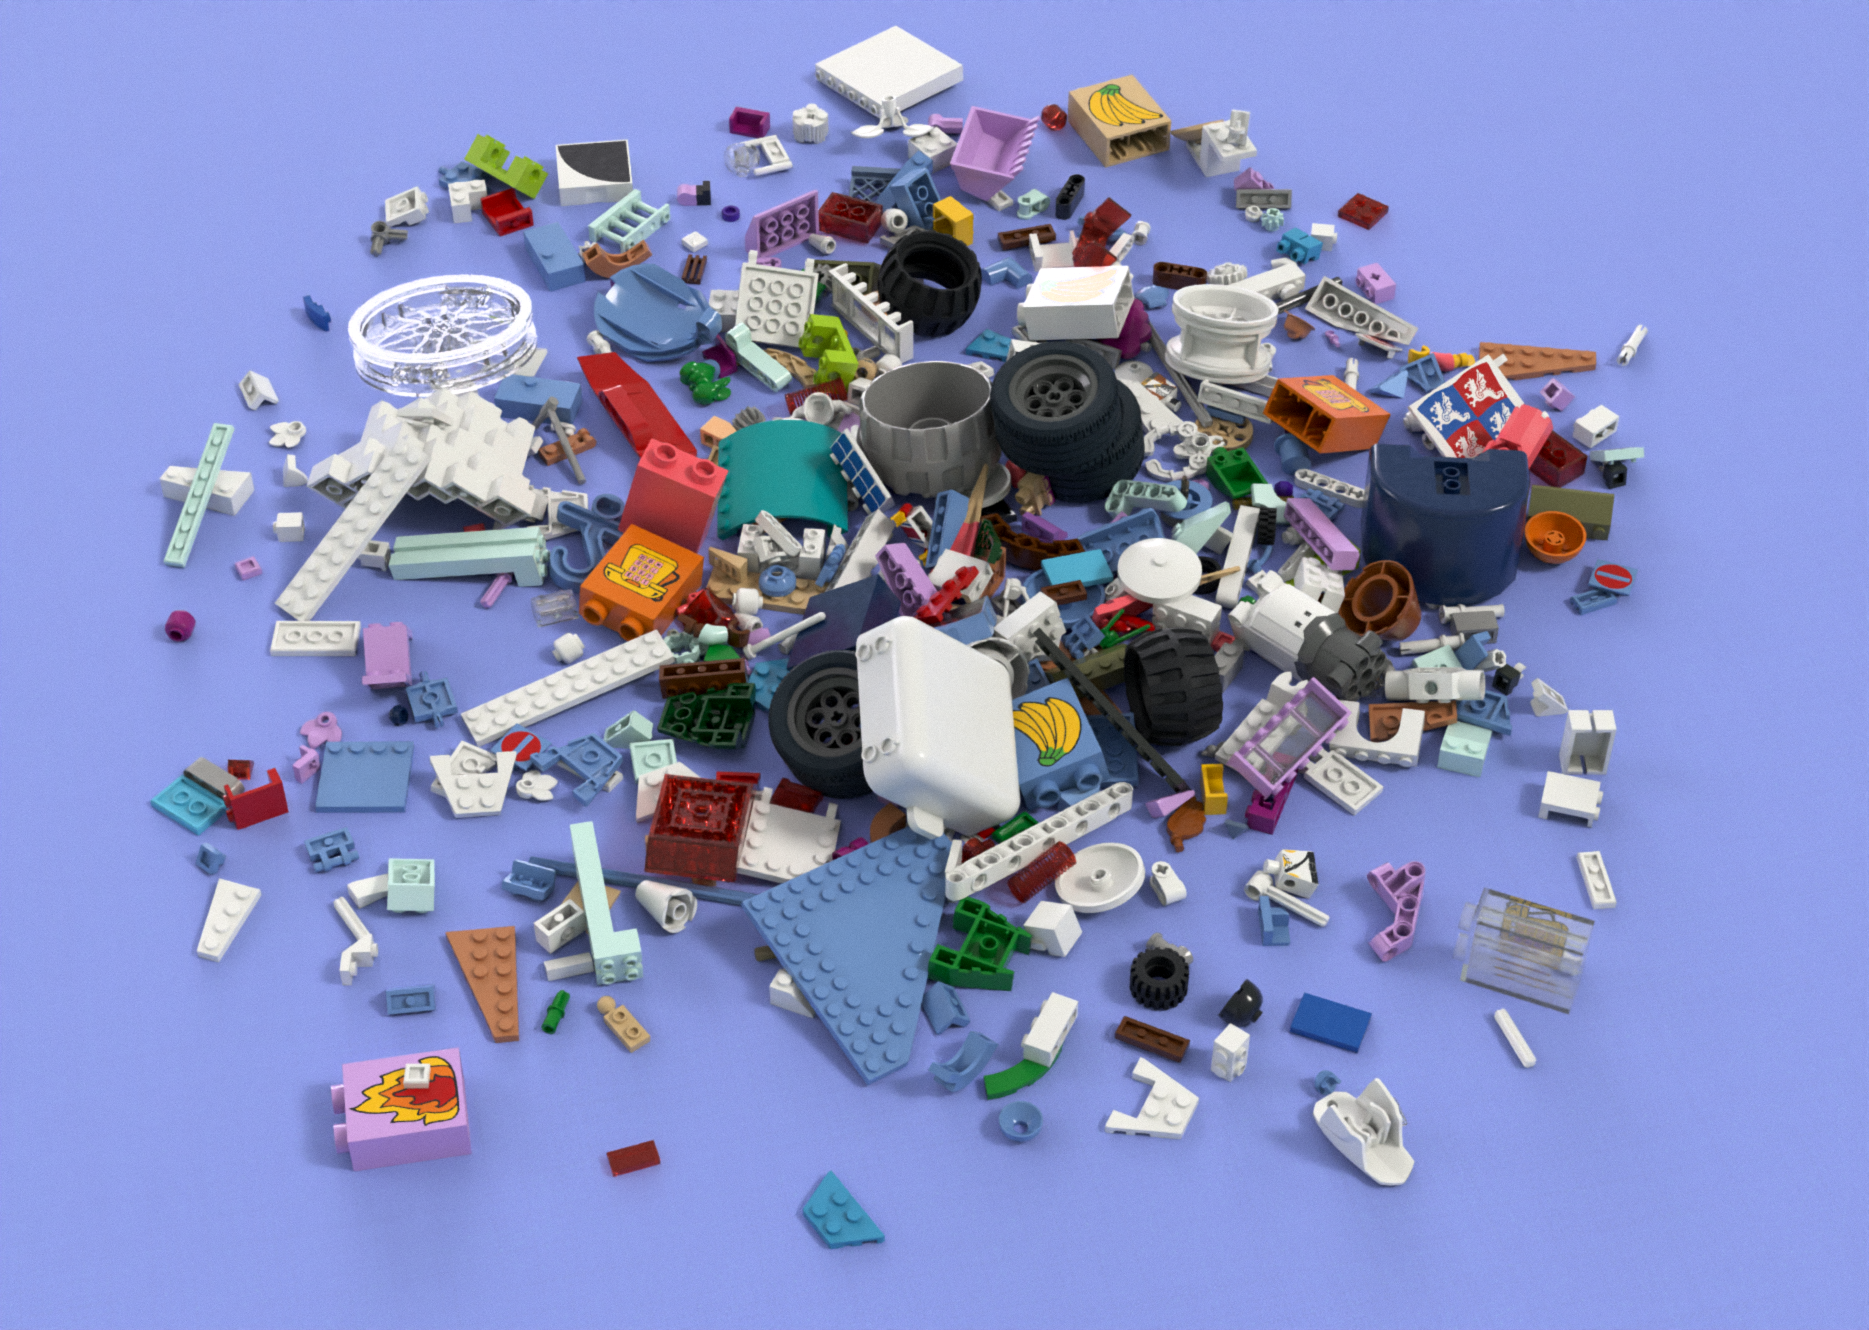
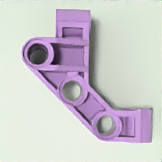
(1399, 891)

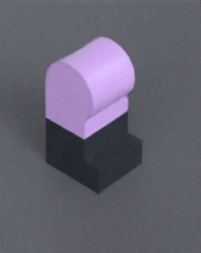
(694, 194)

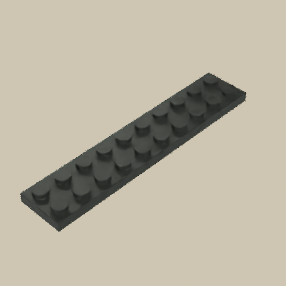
(1114, 716)

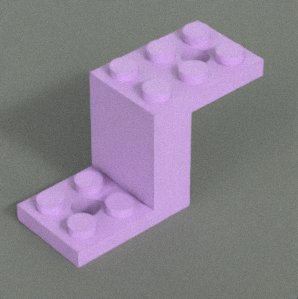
(387, 656)

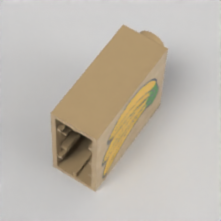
(1119, 120)

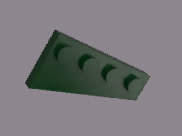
(987, 543)

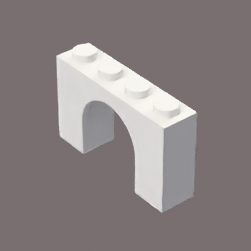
(1401, 749)

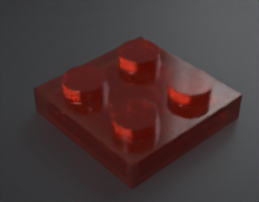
(1363, 211)

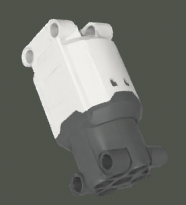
(1308, 640)

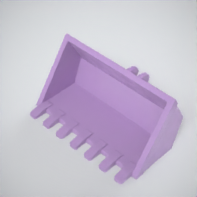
(991, 151)

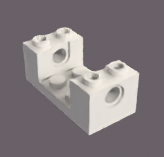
(805, 565)

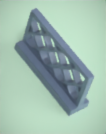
(870, 176)

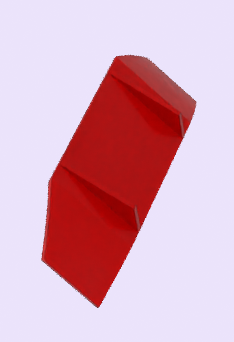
(632, 403)

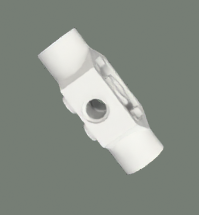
(1450, 681)

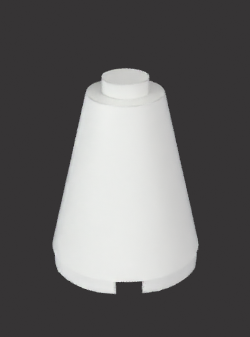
(667, 904)

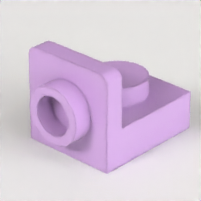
(306, 765)

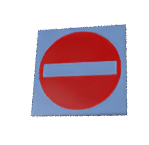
(1613, 577)
(524, 743)

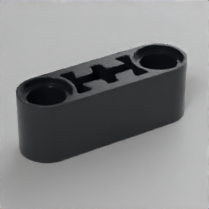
(1070, 197)

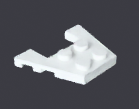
(554, 527)
(475, 793)
(1164, 1111)

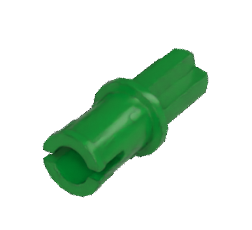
(555, 1012)

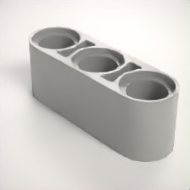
(213, 777)

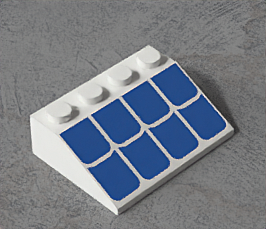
(861, 474)

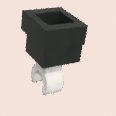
(1614, 474)
(1508, 678)

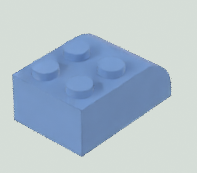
(915, 197)

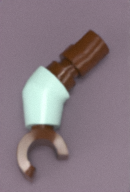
(714, 635)

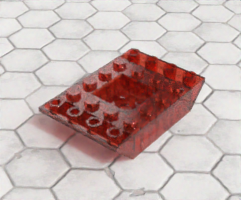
(695, 843)

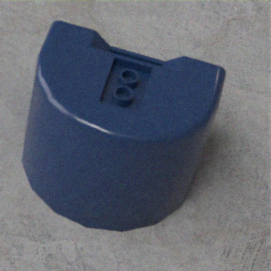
(1447, 520)

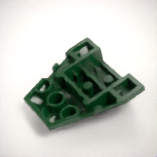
(711, 719)

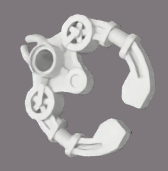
(1195, 447)

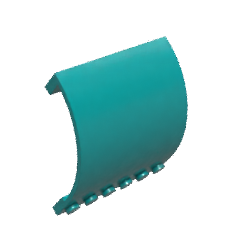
(782, 471)

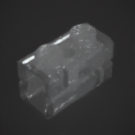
(554, 608)

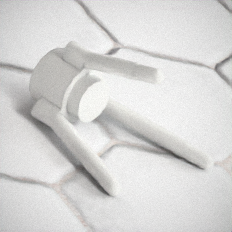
(1013, 591)

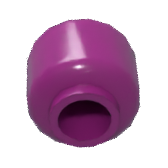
(180, 625)

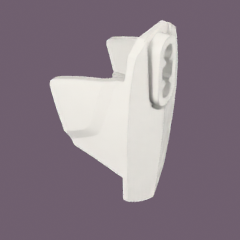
(1367, 1132)

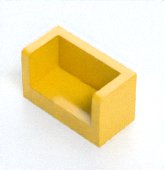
(1212, 789)

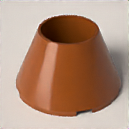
(1382, 602)

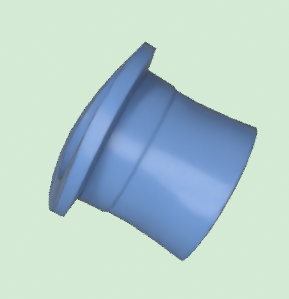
(1293, 453)

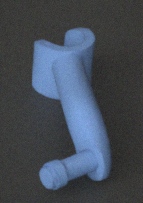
(1255, 564)

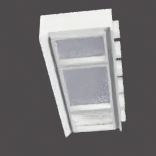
(870, 318)

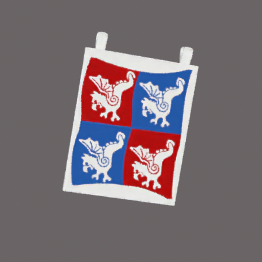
(1468, 409)

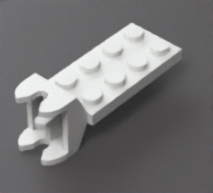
(1278, 696)

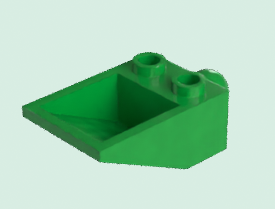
(1233, 472)

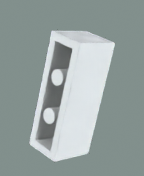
(1049, 1029)

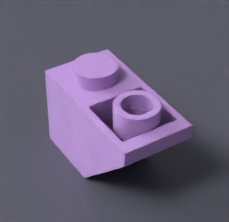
(1251, 180)

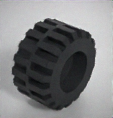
(1159, 992)

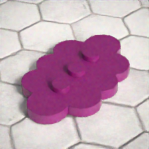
(1134, 332)

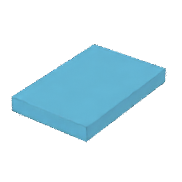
(1084, 566)
(189, 804)

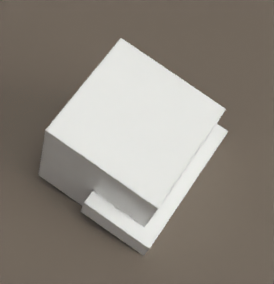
(1053, 928)

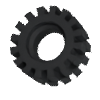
(1267, 526)

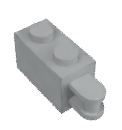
(1230, 661)

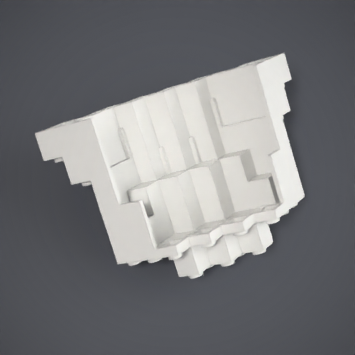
(472, 460)

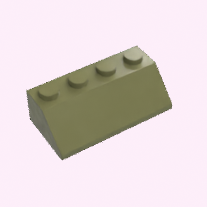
(1588, 507)
(1101, 668)

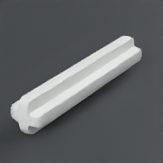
(350, 918)
(1515, 1038)

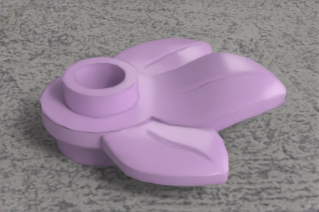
(320, 732)

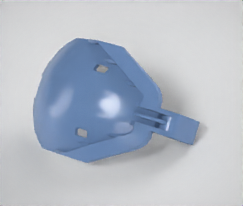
(645, 316)

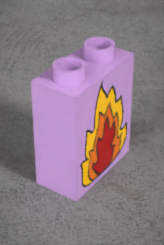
(401, 1124)

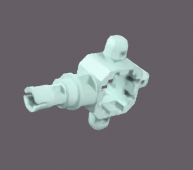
(677, 641)

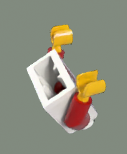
(916, 526)

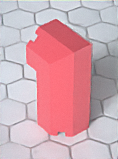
(1523, 432)

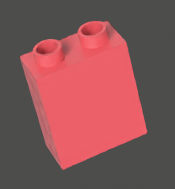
(673, 495)

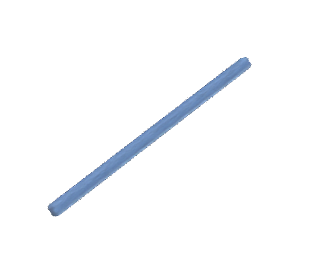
(634, 880)

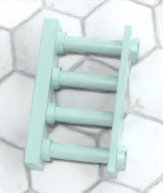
(625, 209)

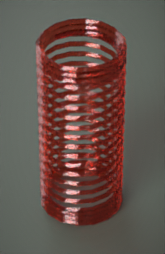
(838, 384)
(1045, 871)

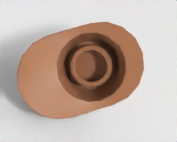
(1296, 327)

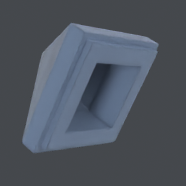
(1236, 828)

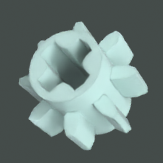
(1272, 219)

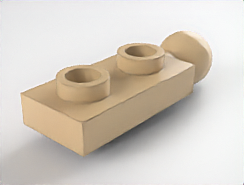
(623, 1024)

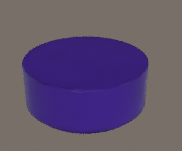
(730, 213)

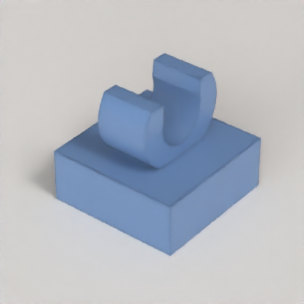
(210, 858)

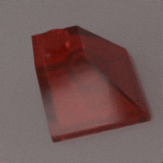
(710, 610)

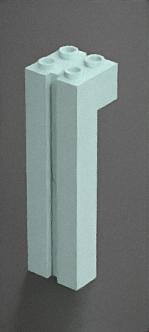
(473, 554)
(614, 954)

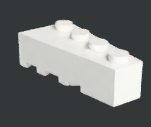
(228, 494)

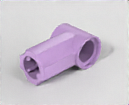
(946, 125)

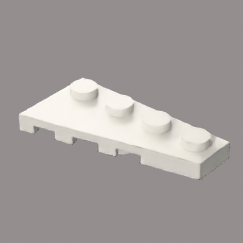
(226, 916)

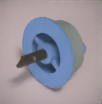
(1198, 500)

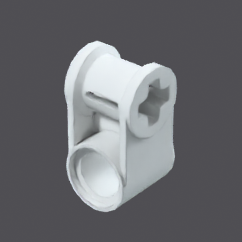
(1166, 884)

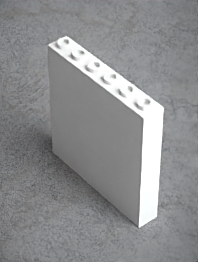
(889, 66)

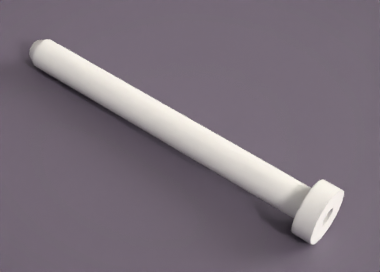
(750, 651)

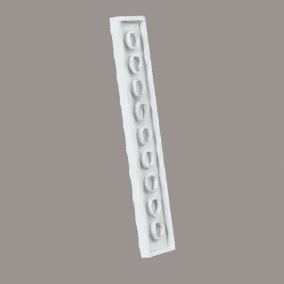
(353, 530)
(567, 687)

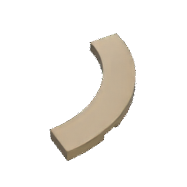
(797, 367)

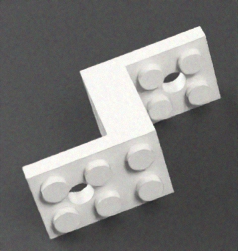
(1215, 154)

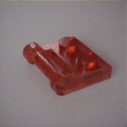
(796, 796)

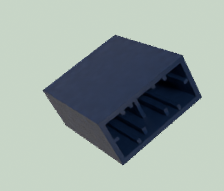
(848, 614)

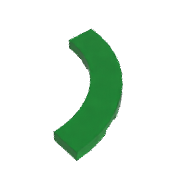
(1015, 1078)

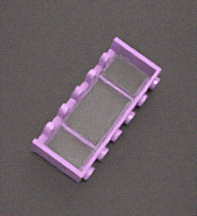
(1290, 738)

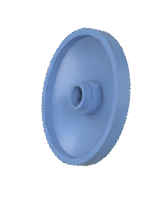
(1069, 612)

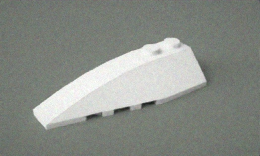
(1357, 314)

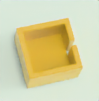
(953, 219)

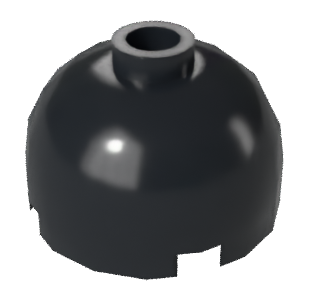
(1243, 1005)

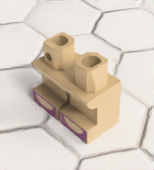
(1034, 493)

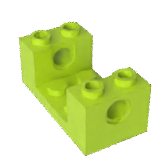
(490, 157)
(827, 340)

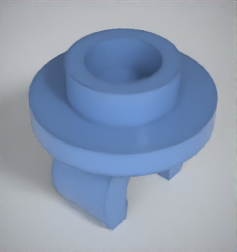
(1326, 1082)

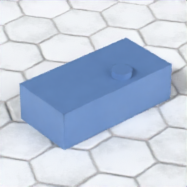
(554, 256)
(526, 395)

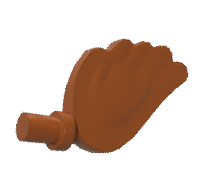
(1186, 823)

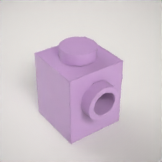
(1556, 395)

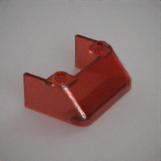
(1096, 229)

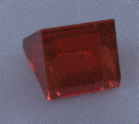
(240, 768)

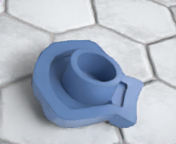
(1153, 296)

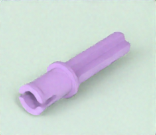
(496, 589)

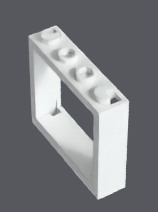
(1237, 402)

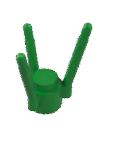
(1111, 637)

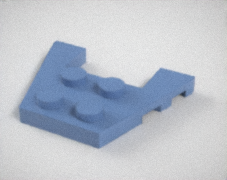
(589, 758)

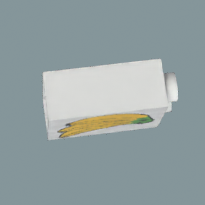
(1077, 303)

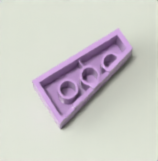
(905, 577)

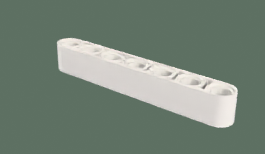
(1238, 555)

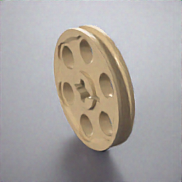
(1229, 432)

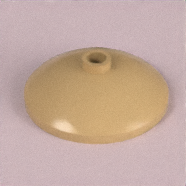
(1192, 132)

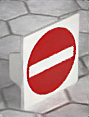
(1379, 343)

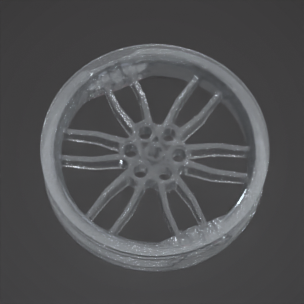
(443, 335)

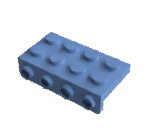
(1119, 535)

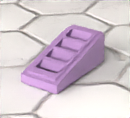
(1165, 805)

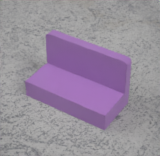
(1042, 529)

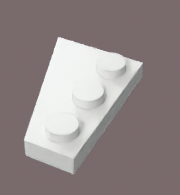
(1152, 410)
(467, 760)

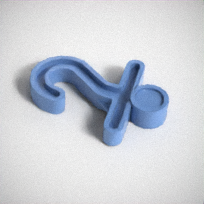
(595, 527)

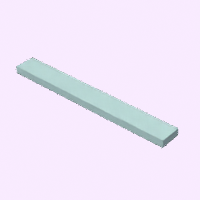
(199, 495)

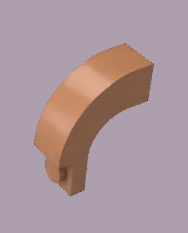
(609, 264)
(886, 822)

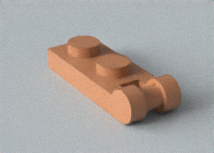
(579, 443)

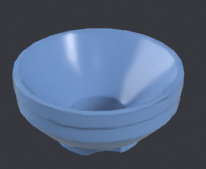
(777, 585)
(1020, 1114)

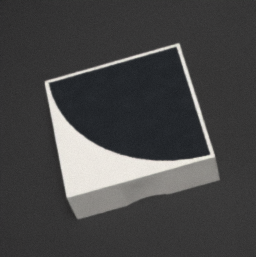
(593, 172)

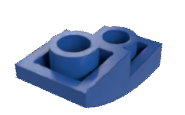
(316, 313)

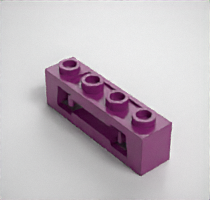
(1260, 814)

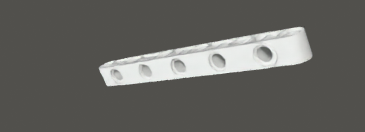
(1028, 845)

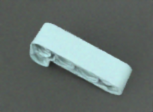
(755, 359)
(1140, 494)

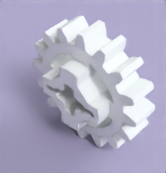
(1226, 274)

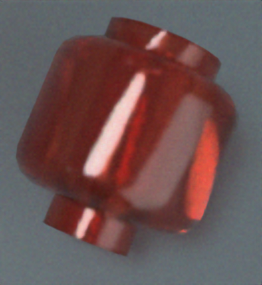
(1053, 117)

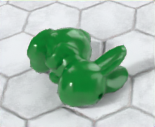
(701, 383)

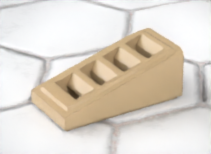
(728, 563)

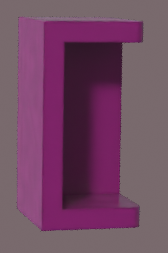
(749, 122)

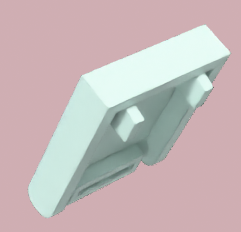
(1617, 454)

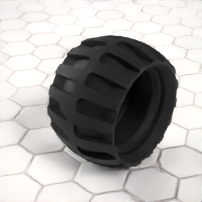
(937, 259)
(1173, 686)

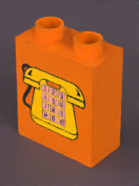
(1326, 413)
(640, 584)

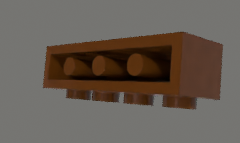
(699, 676)

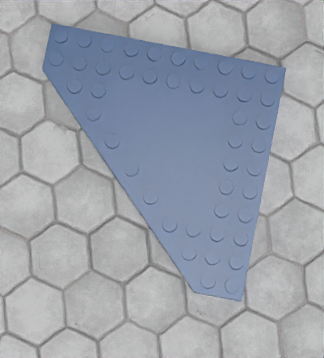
(862, 942)

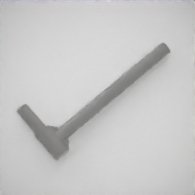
(548, 410)

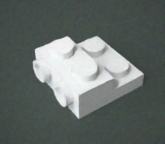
(407, 207)

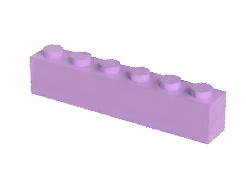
(1321, 534)

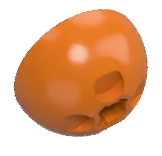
(1554, 537)

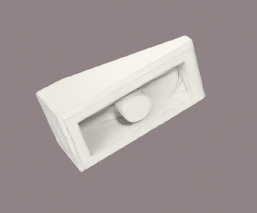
(368, 890)

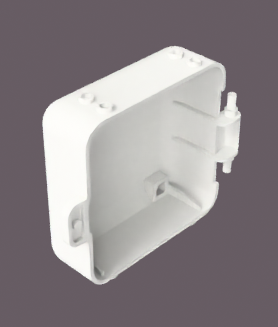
(936, 728)

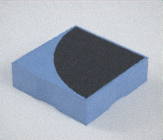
(969, 622)

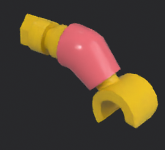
(1446, 361)

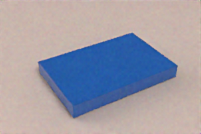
(1330, 1022)

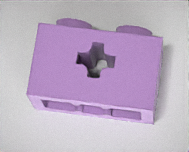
(1375, 283)

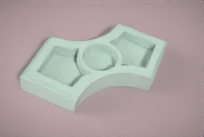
(1264, 496)

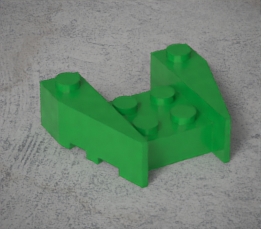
(984, 952)

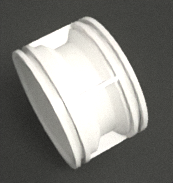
(1221, 333)

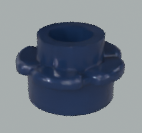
(398, 715)

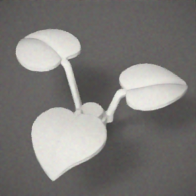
(894, 119)

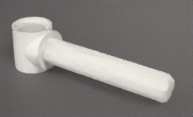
(1262, 885)

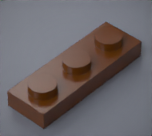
(1020, 237)
(1152, 1039)

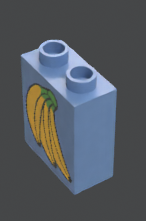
(1055, 745)

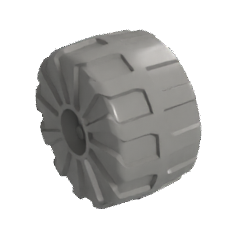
(929, 427)

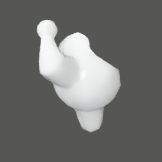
(820, 408)

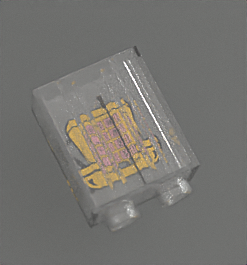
(1523, 949)

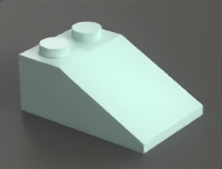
(1199, 528)
(1464, 748)
(411, 885)

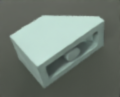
(628, 730)

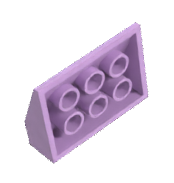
(783, 226)

